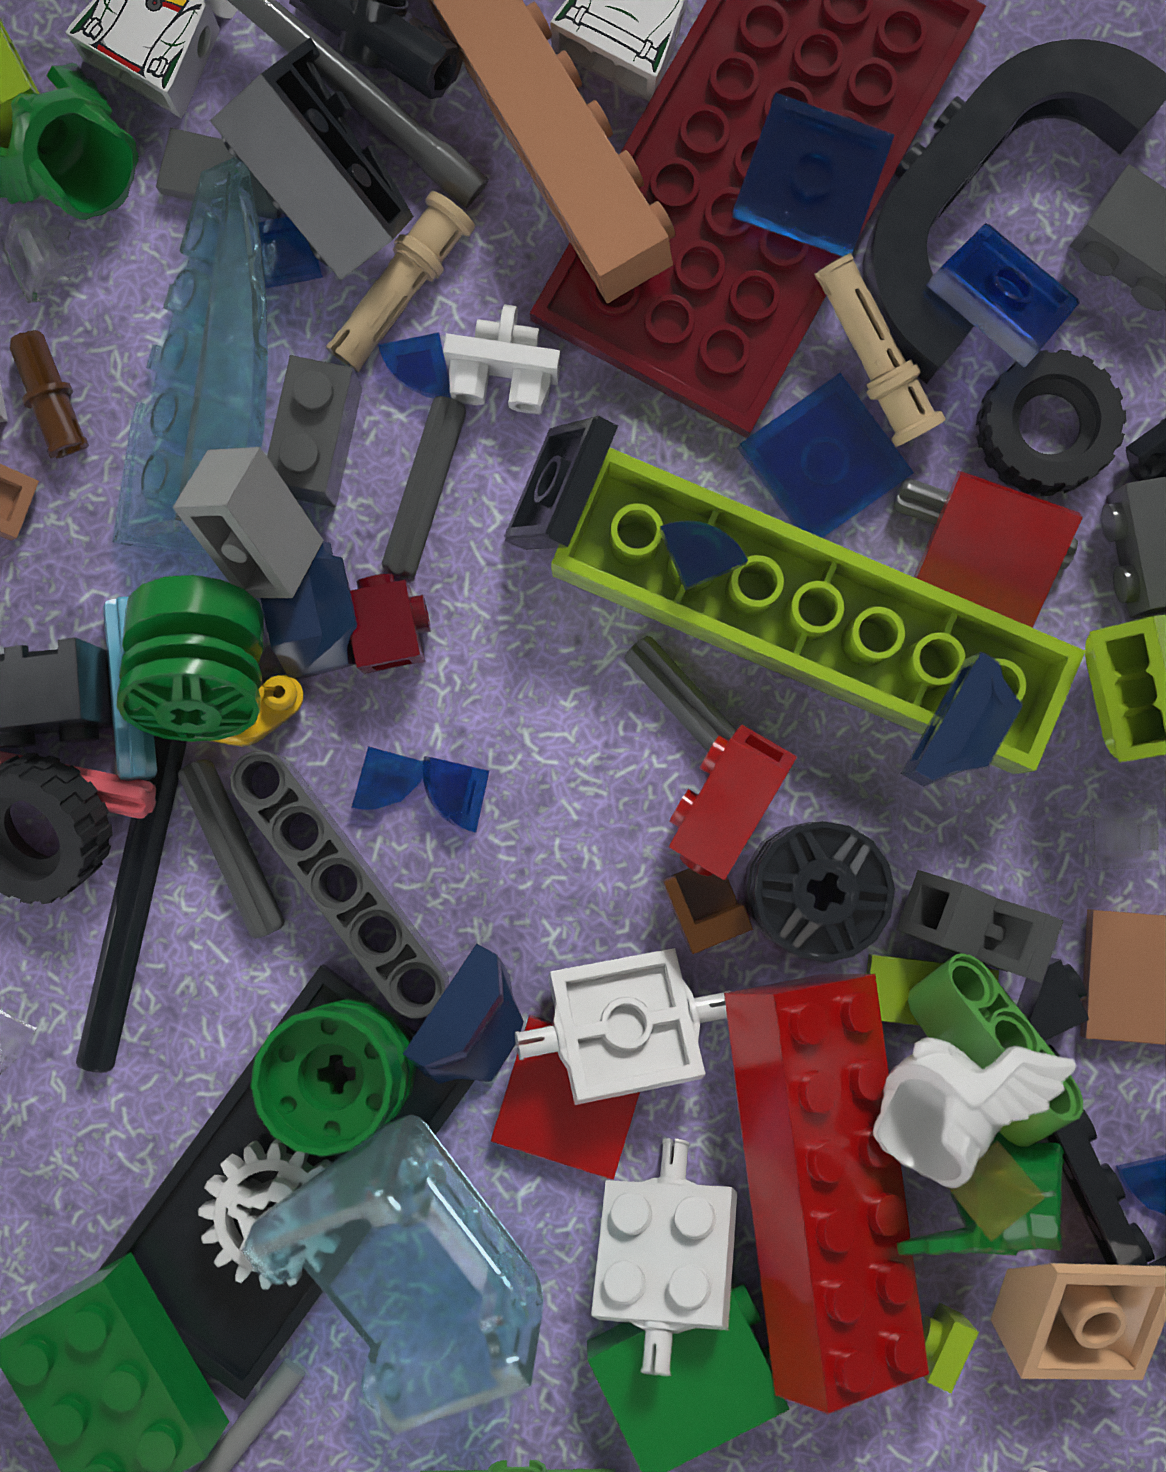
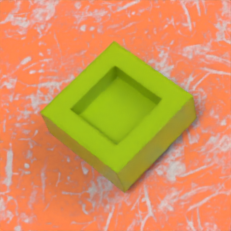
(948, 1344)

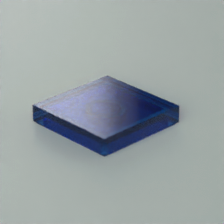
(812, 175)
(1004, 294)
(825, 459)

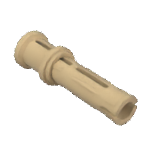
(415, 260)
(891, 377)

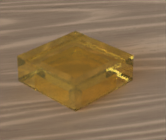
(997, 1192)

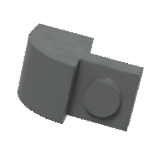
(980, 925)

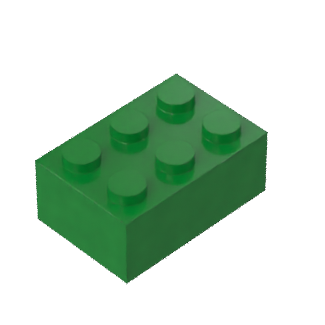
(111, 1378)

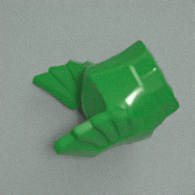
(68, 148)
(1033, 1231)

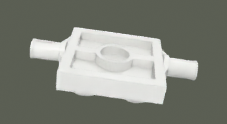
(624, 1026)
(665, 1255)

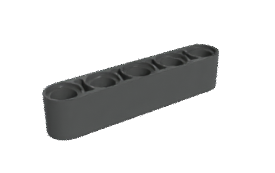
(312, 869)

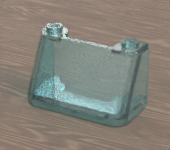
(414, 1271)

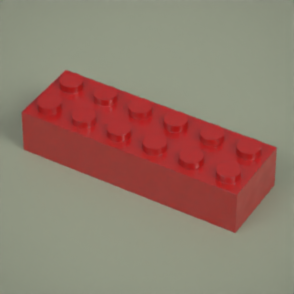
(825, 1190)

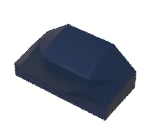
(315, 625)
(966, 723)
(470, 1024)

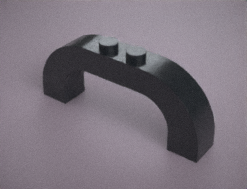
(1068, 79)

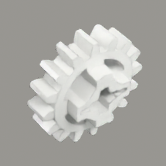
(249, 1199)

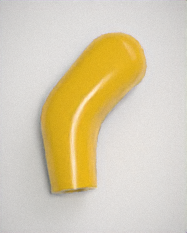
(279, 702)

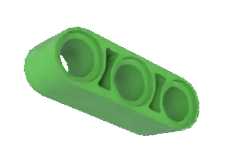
(976, 1015)

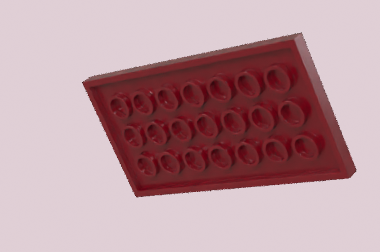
(737, 294)

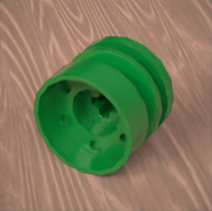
(191, 659)
(312, 1104)

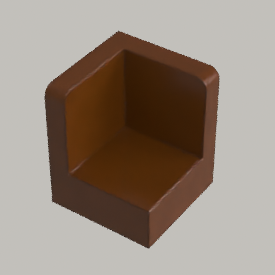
(705, 909)

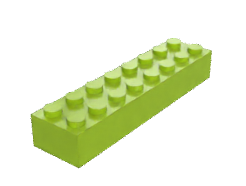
(811, 608)

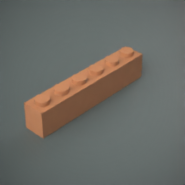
(561, 140)

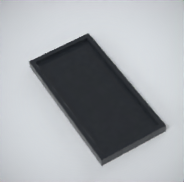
(228, 1324)

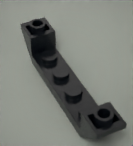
(1051, 1011)

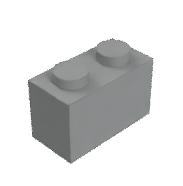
(249, 522)

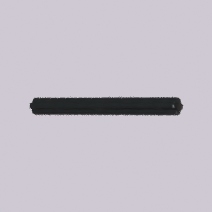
(129, 917)

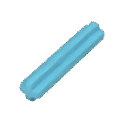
(133, 747)

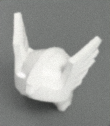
(947, 1109)

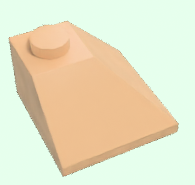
(1081, 1320)

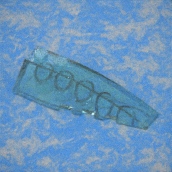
(209, 368)

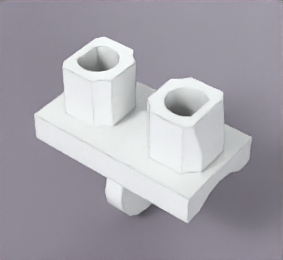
(505, 352)

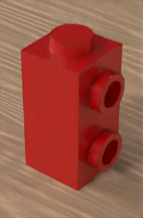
(731, 802)

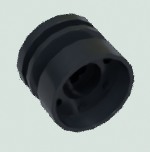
(785, 910)

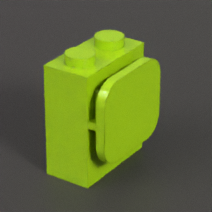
(1130, 686)

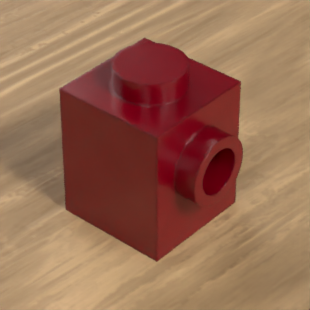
(387, 624)

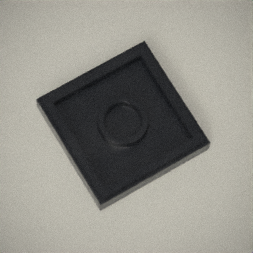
(560, 484)

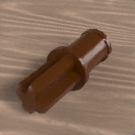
(47, 394)

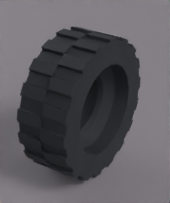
(1088, 392)
(73, 812)

